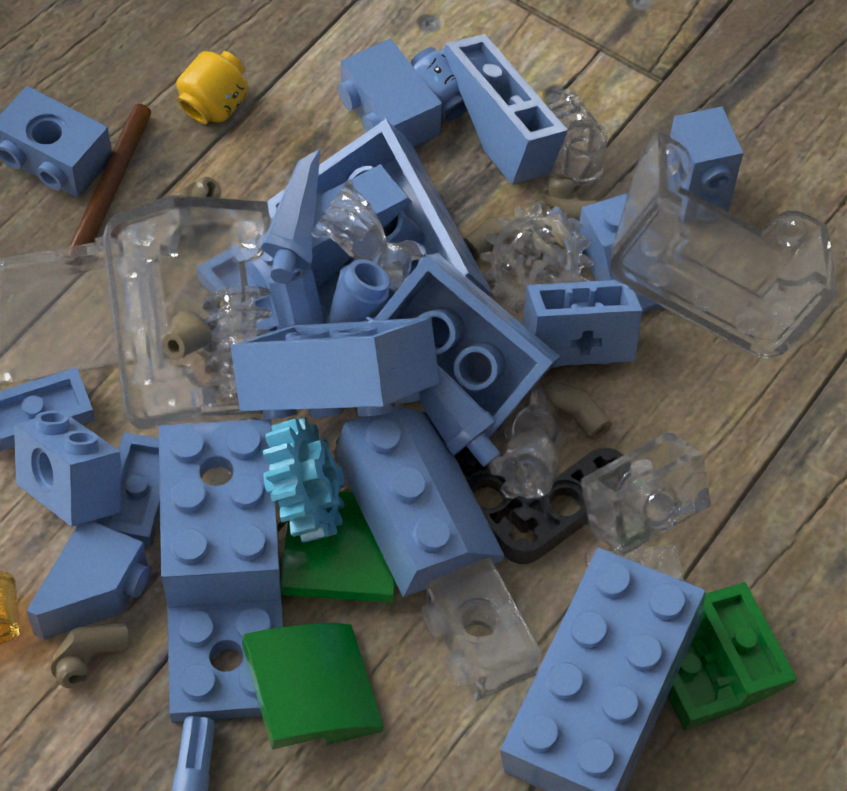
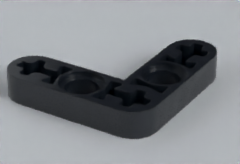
(535, 513)

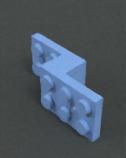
(216, 562)

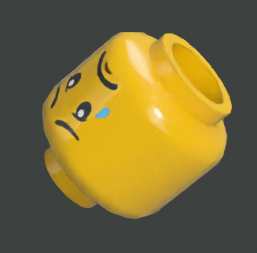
(212, 87)

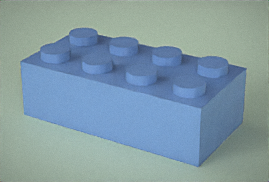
(604, 678)

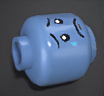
(438, 76)

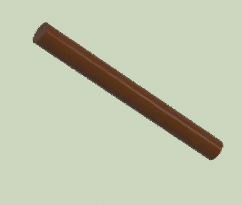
(112, 176)

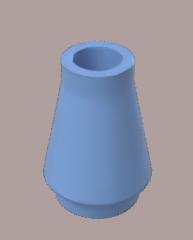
(358, 292)

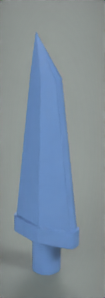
(290, 231)
(458, 418)

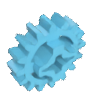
(303, 479)

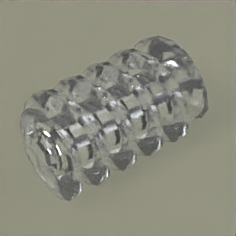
(231, 321)

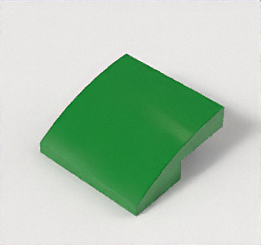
(338, 565)
(729, 660)
(311, 684)

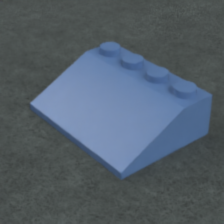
(422, 221)

